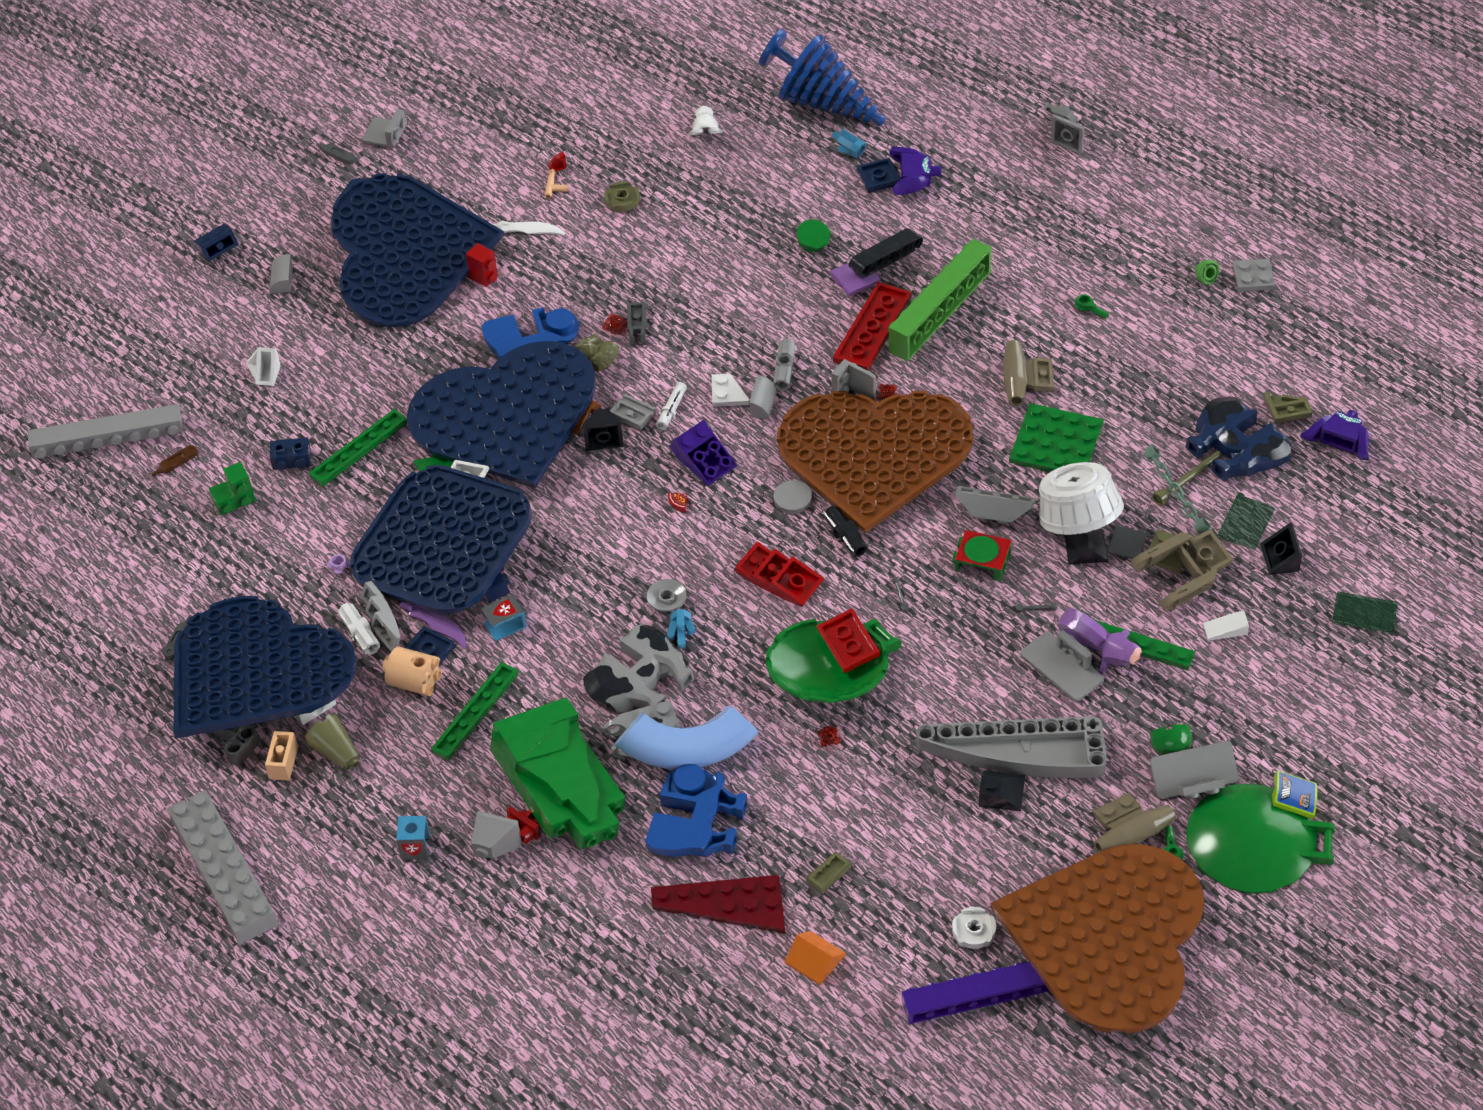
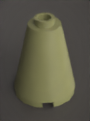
(333, 742)

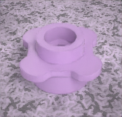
(338, 559)

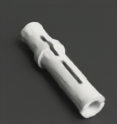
(664, 420)

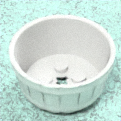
(1078, 499)

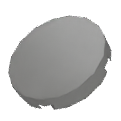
(792, 497)

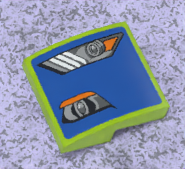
(1295, 794)

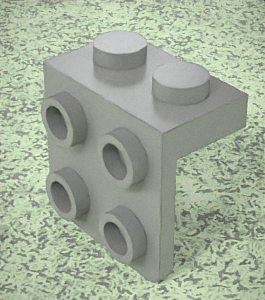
(385, 131)

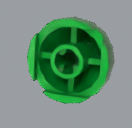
(1171, 740)

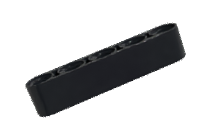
(885, 253)

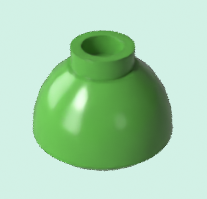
(1207, 271)

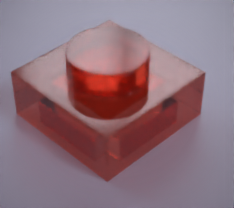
(615, 324)

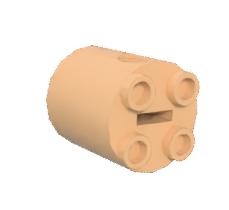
(412, 670)

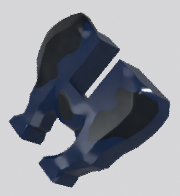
(1223, 426)

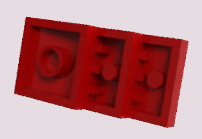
(779, 574)

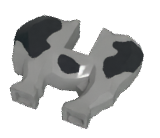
(625, 687)

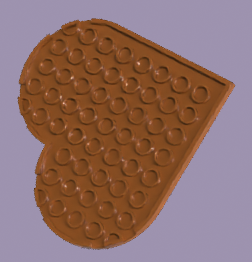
(872, 453)
(1109, 934)

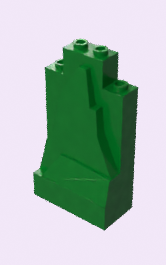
(558, 773)

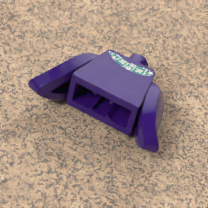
(915, 170)
(1342, 432)

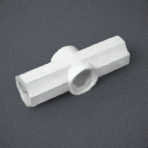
(358, 628)

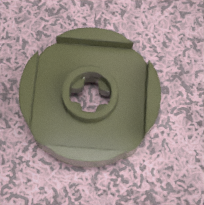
(628, 202)

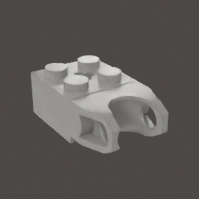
(660, 712)

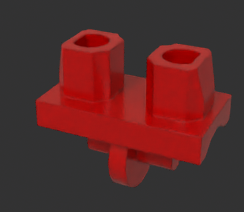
(527, 823)

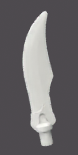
(529, 227)

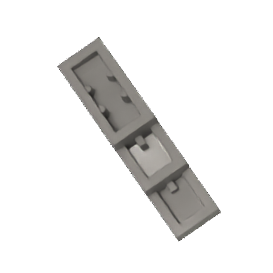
(382, 618)

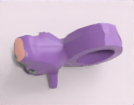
(1113, 647)

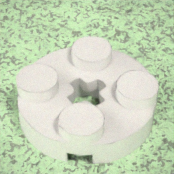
(969, 938)

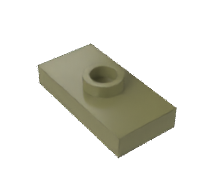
(828, 872)

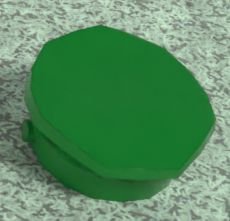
(813, 235)

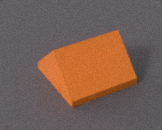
(813, 956)

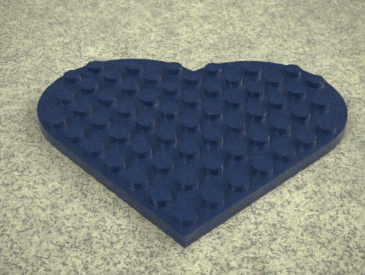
(403, 247)
(505, 414)
(254, 666)

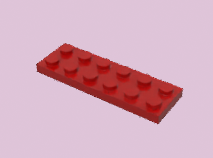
(871, 325)

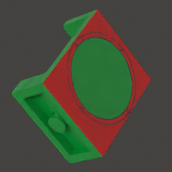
(983, 552)

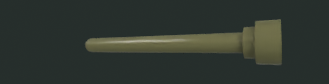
(1161, 496)

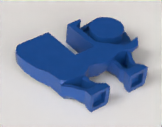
(504, 335)
(703, 794)

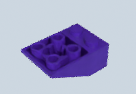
(703, 453)

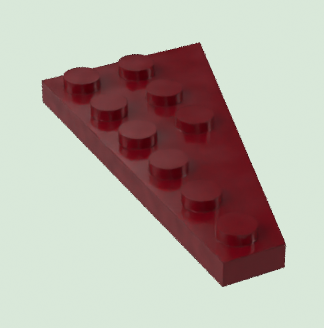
(732, 901)

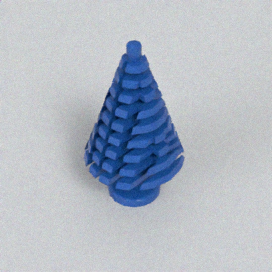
(819, 79)

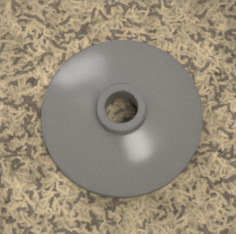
(665, 589)

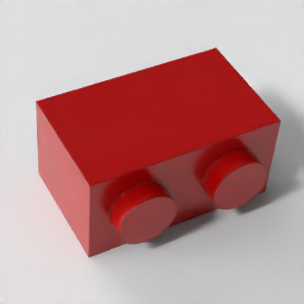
(482, 265)

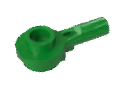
(1085, 303)
(1171, 846)

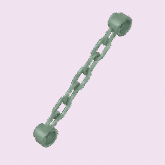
(1153, 454)

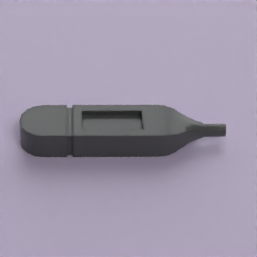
(338, 153)
(169, 648)

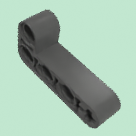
(240, 742)

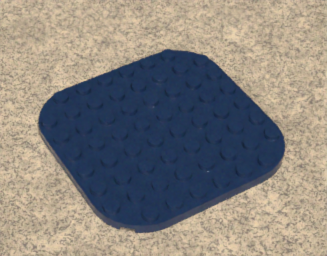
(441, 539)

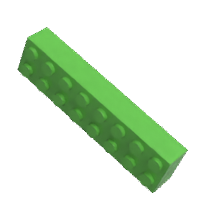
(939, 299)

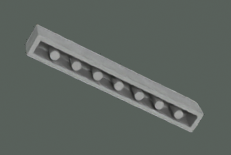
(105, 431)

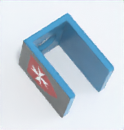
(504, 617)
(411, 837)

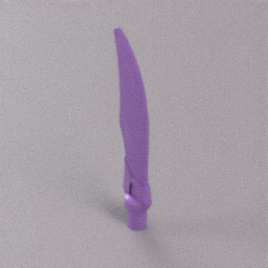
(437, 623)

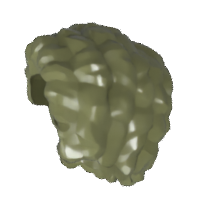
(599, 353)

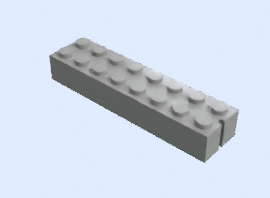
(222, 867)

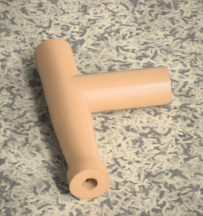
(551, 187)

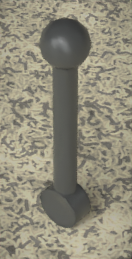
(904, 607)
(1019, 607)

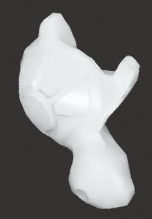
(704, 119)

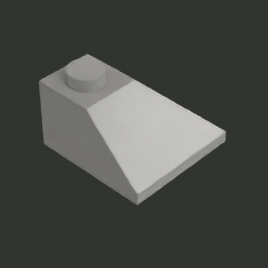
(1067, 134)
(494, 835)

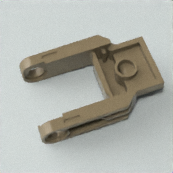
(1200, 556)

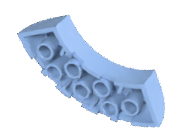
(698, 745)

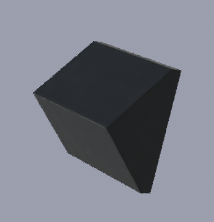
(602, 431)
(1086, 547)
(1282, 551)

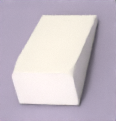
(1227, 626)

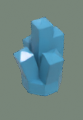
(850, 143)
(679, 622)

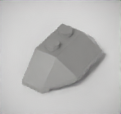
(994, 505)

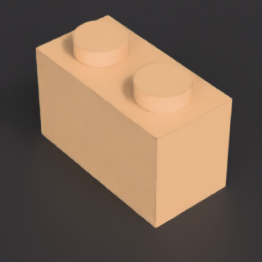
(281, 755)

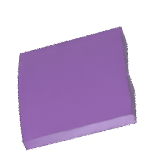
(852, 282)

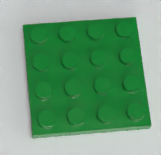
(1055, 438)

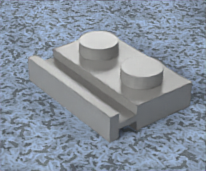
(1062, 111)
(633, 412)

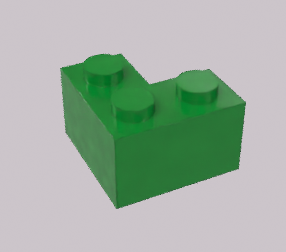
(234, 491)

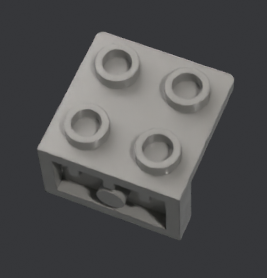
(852, 377)

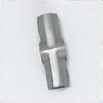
(784, 364)

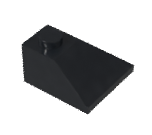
(1001, 790)

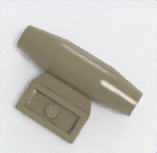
(1022, 373)
(1128, 823)

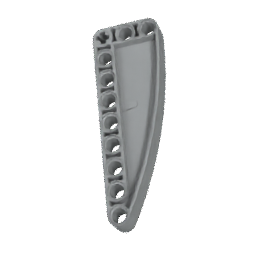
(1022, 746)

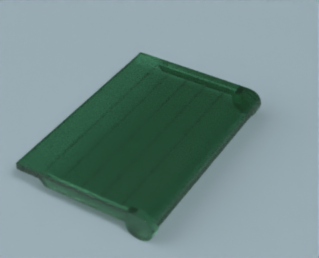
(1245, 522)
(1365, 612)

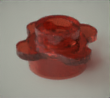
(886, 391)
(828, 731)

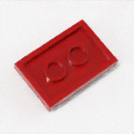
(848, 640)

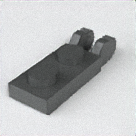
(636, 321)

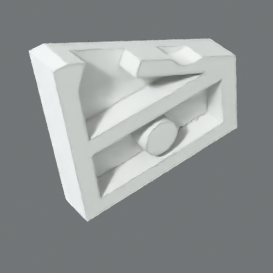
(727, 391)

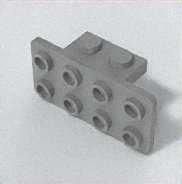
(1063, 663)
(1194, 770)

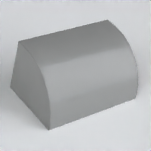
(281, 274)
(762, 398)

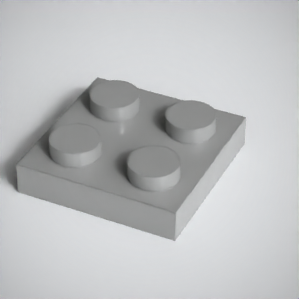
(1253, 275)

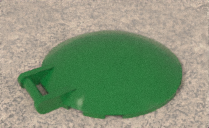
(807, 669)
(1252, 843)

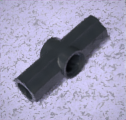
(845, 531)

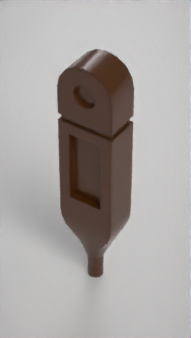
(176, 460)

